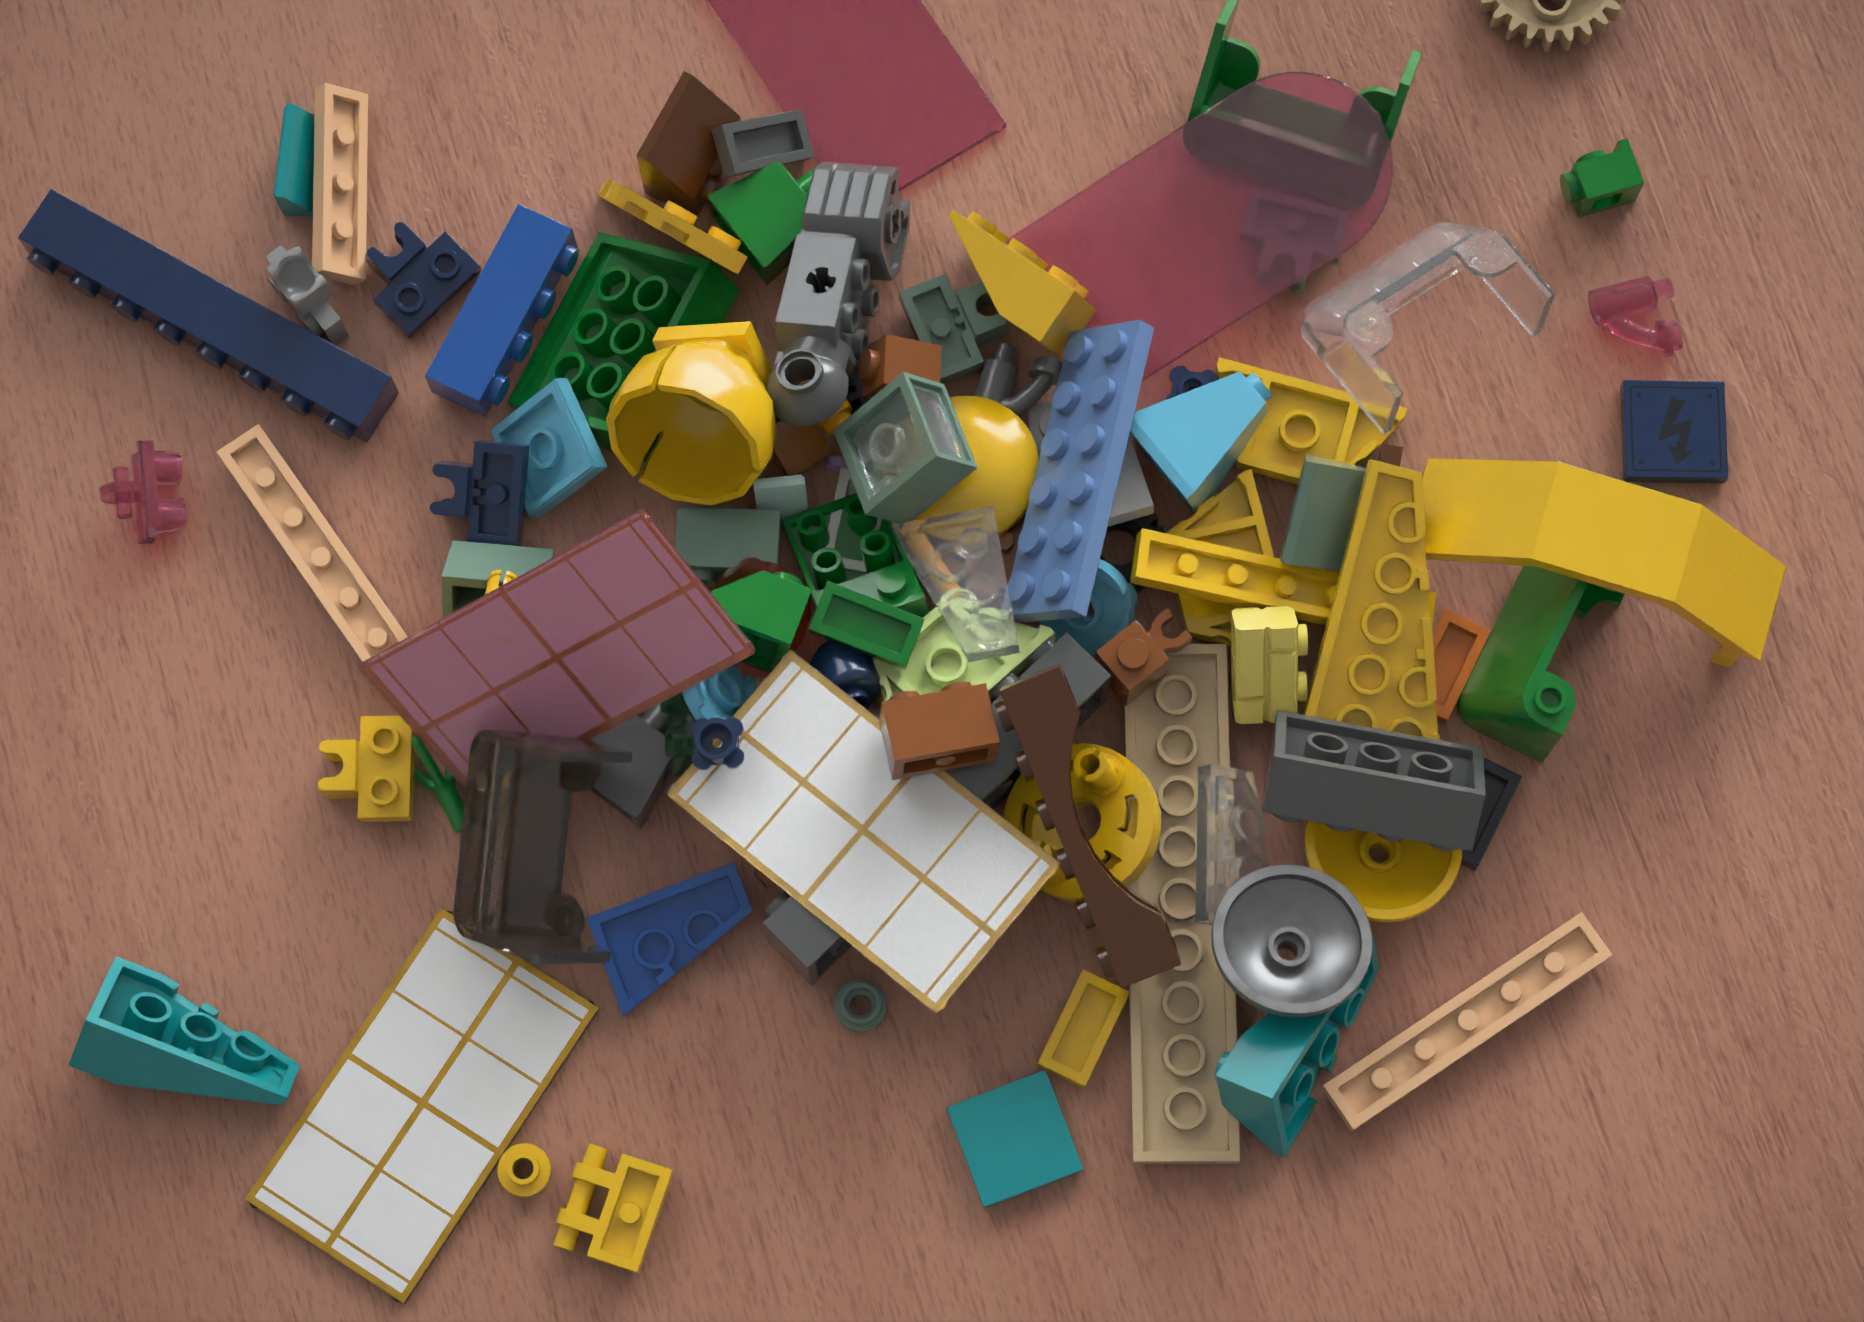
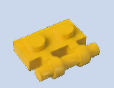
(628, 1214)

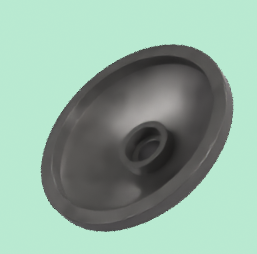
(1297, 912)

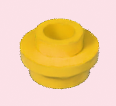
(534, 1183)

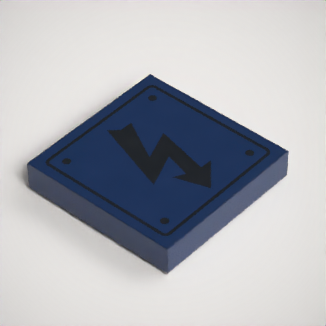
(1674, 431)

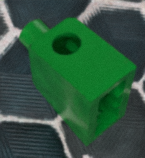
(764, 215)

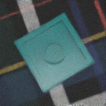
(1014, 1139)

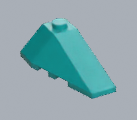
(161, 1041)

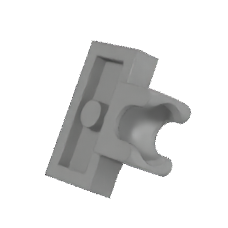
(306, 291)

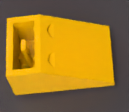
(1024, 293)

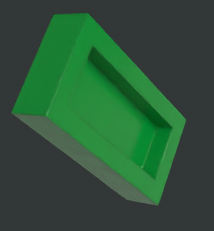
(866, 625)

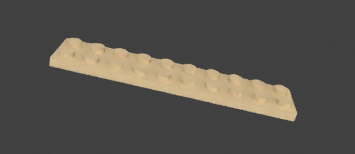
(1187, 1013)

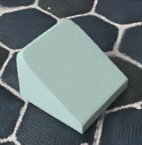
(781, 494)

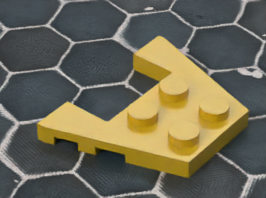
(678, 224)

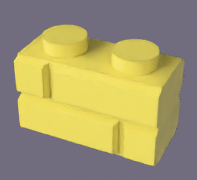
(1266, 663)

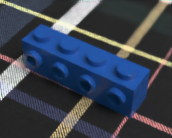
(502, 311)

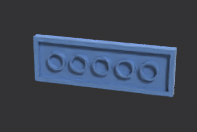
(1078, 471)

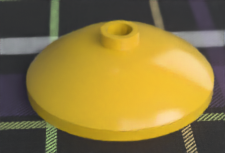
(1004, 459)
(1388, 891)

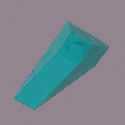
(1277, 1063)

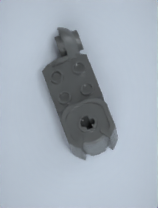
(848, 236)

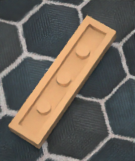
(340, 184)

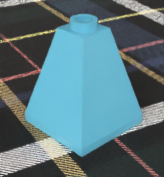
(1201, 433)

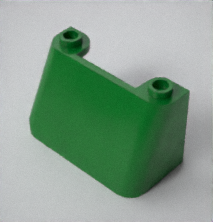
(1509, 688)

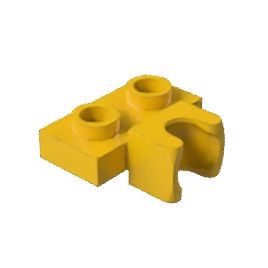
(374, 770)

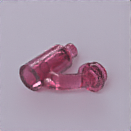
(1618, 301)

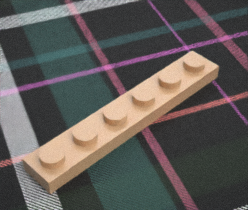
(311, 543)
(1466, 1021)

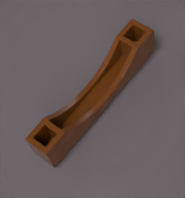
(1130, 927)

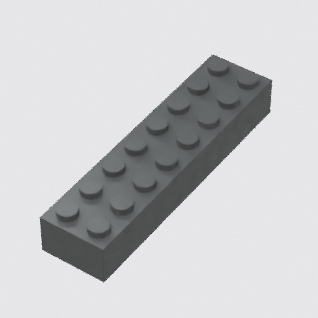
(812, 944)

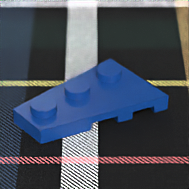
(666, 931)

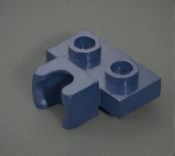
(420, 277)
(488, 492)

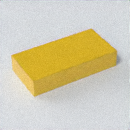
(1083, 1029)

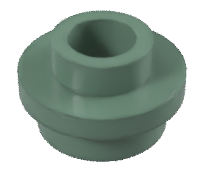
(856, 989)

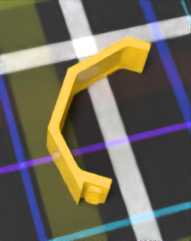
(1607, 537)

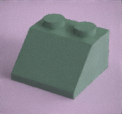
(1322, 513)

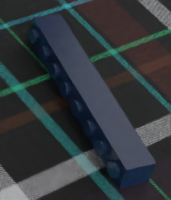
(208, 316)

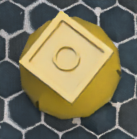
(706, 404)

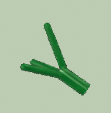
(442, 787)

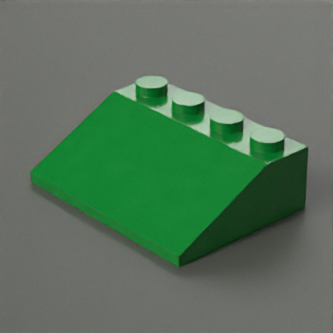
(612, 317)

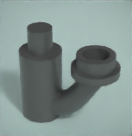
(999, 377)

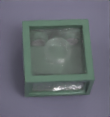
(905, 448)

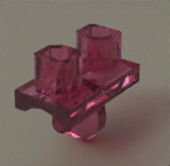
(148, 471)

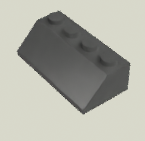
(1374, 781)

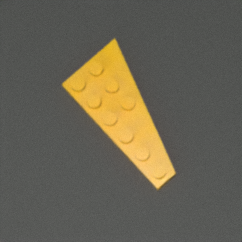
(1379, 632)

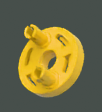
(1101, 781)

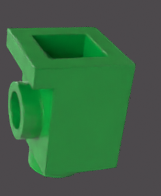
(1602, 180)

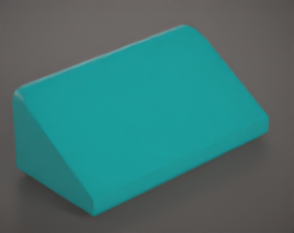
(295, 163)

